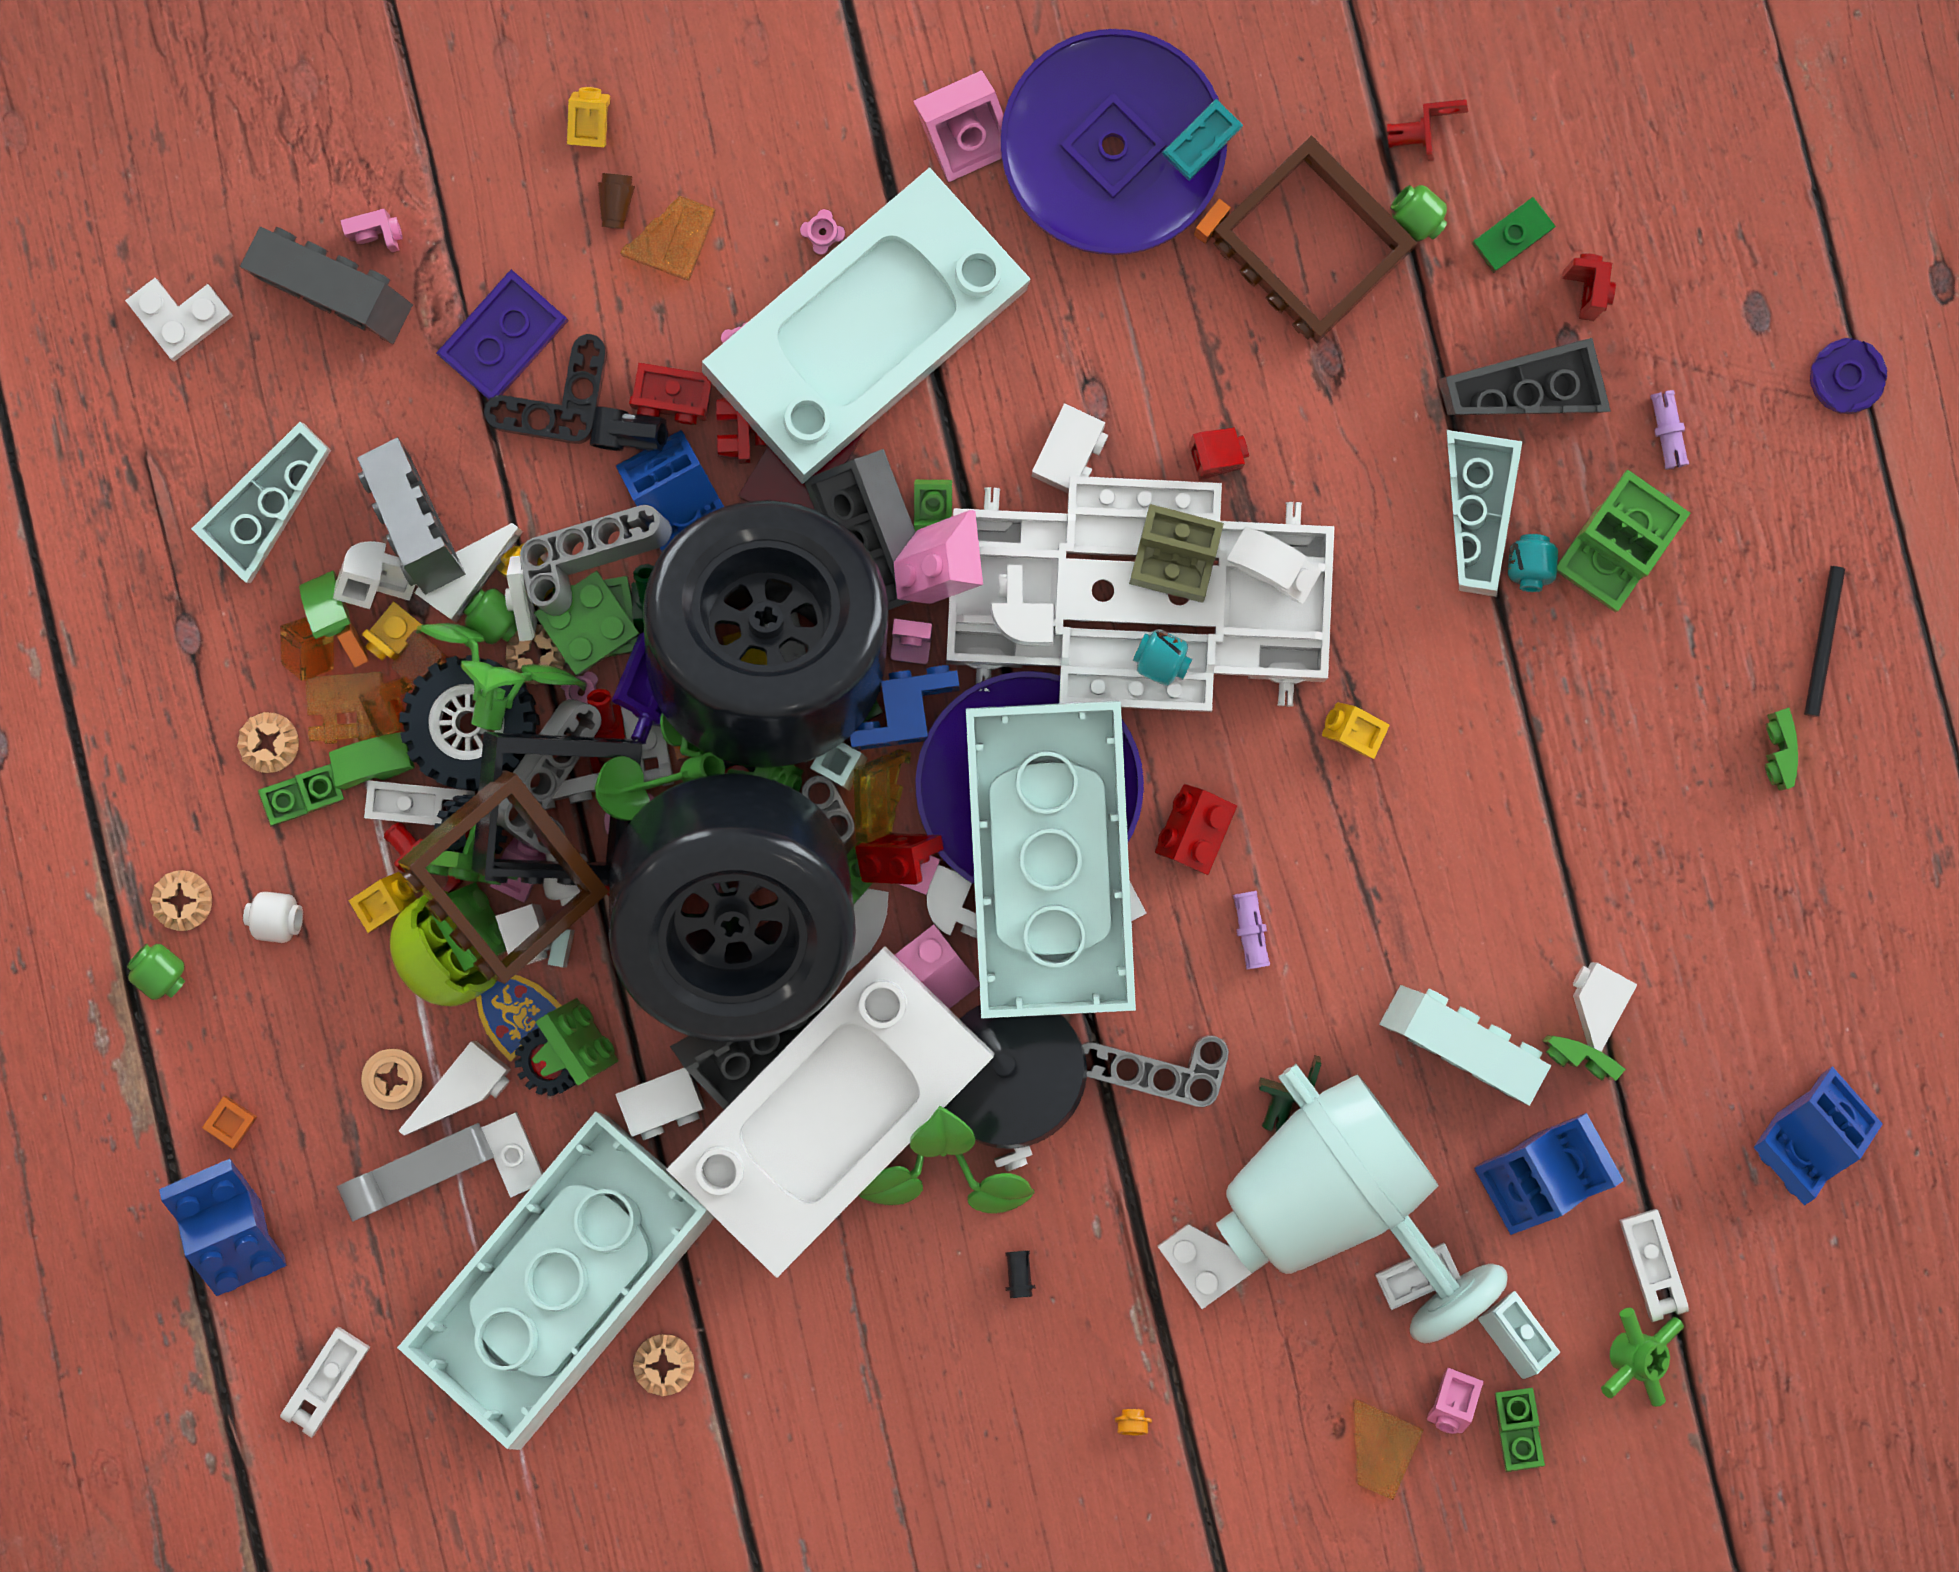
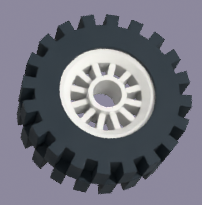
(424, 725)

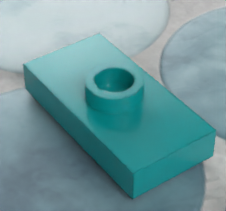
(1202, 139)

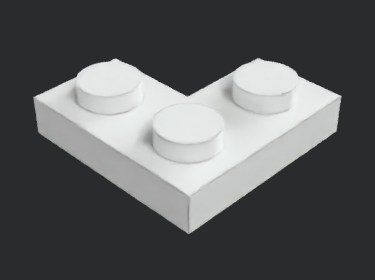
(176, 326)

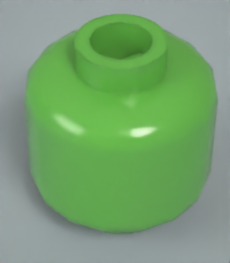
(1419, 212)
(490, 616)
(156, 971)

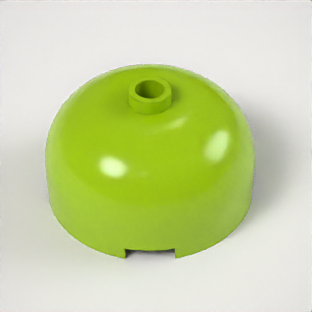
(428, 962)

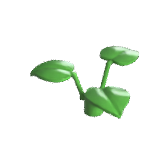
(490, 702)
(621, 780)
(942, 1136)

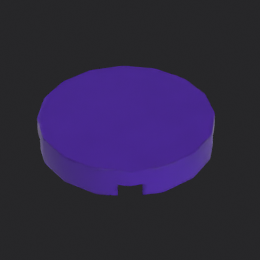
(1848, 376)

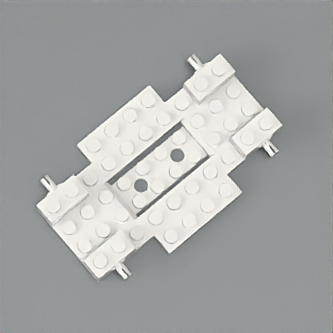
(1255, 624)

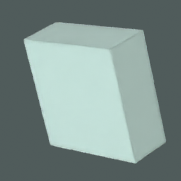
(561, 949)

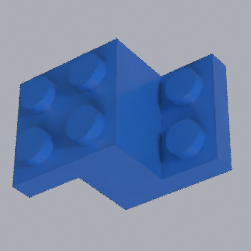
(671, 483)
(905, 708)
(1818, 1136)
(1548, 1174)
(222, 1227)

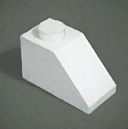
(1600, 1001)

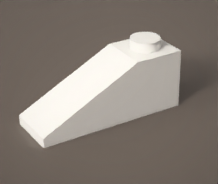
(479, 563)
(467, 1082)

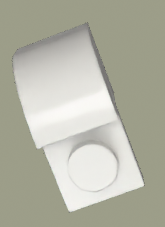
(1274, 563)
(367, 571)
(1018, 620)
(946, 899)

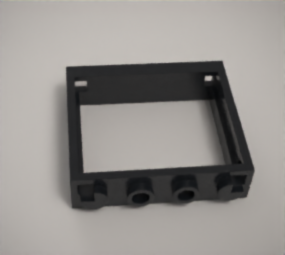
(491, 769)

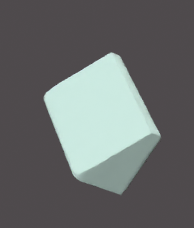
(1519, 1335)

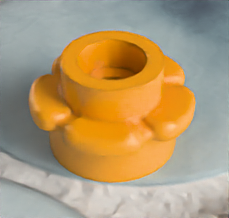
(1133, 1422)

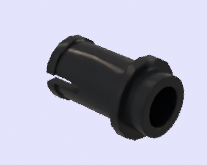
(1019, 1274)

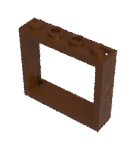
(1355, 197)
(443, 908)

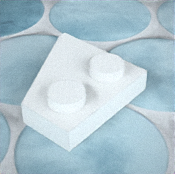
(1203, 1264)

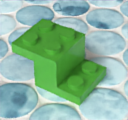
(1622, 541)

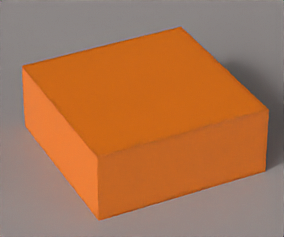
(1212, 219)
(353, 645)
(229, 1122)

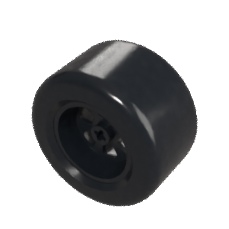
(773, 564)
(733, 976)

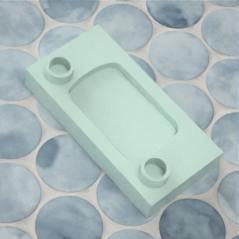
(865, 325)
(1050, 859)
(556, 1281)

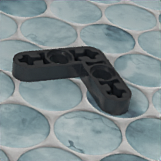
(570, 405)

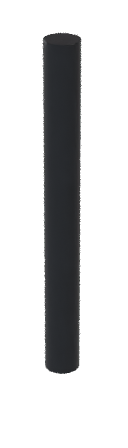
(1824, 641)

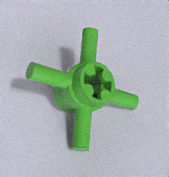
(1641, 1356)

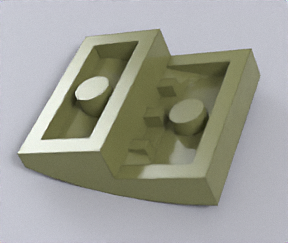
(1176, 553)

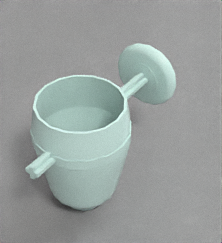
(1336, 1181)

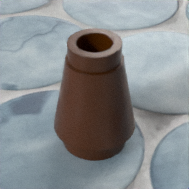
(615, 199)

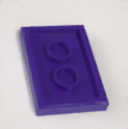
(502, 336)

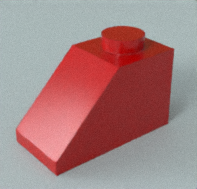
(1218, 452)

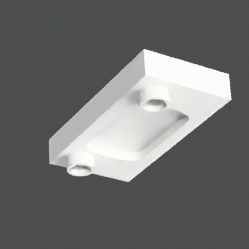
(830, 1111)

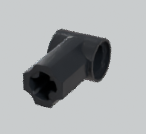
(618, 429)

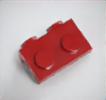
(1597, 288)
(671, 393)
(1195, 828)

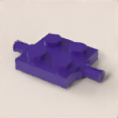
(636, 694)

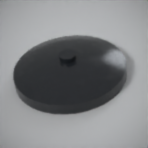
(1028, 1083)

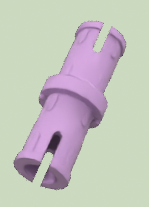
(1669, 429)
(1251, 930)

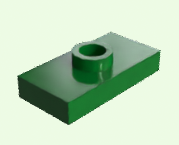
(1513, 234)

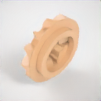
(517, 648)
(285, 745)
(193, 913)
(376, 1088)
(676, 1352)

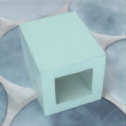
(839, 765)

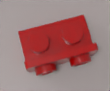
(896, 857)

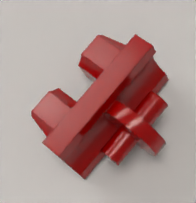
(735, 445)

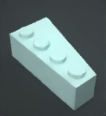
(1482, 498)
(259, 506)
(1465, 1043)

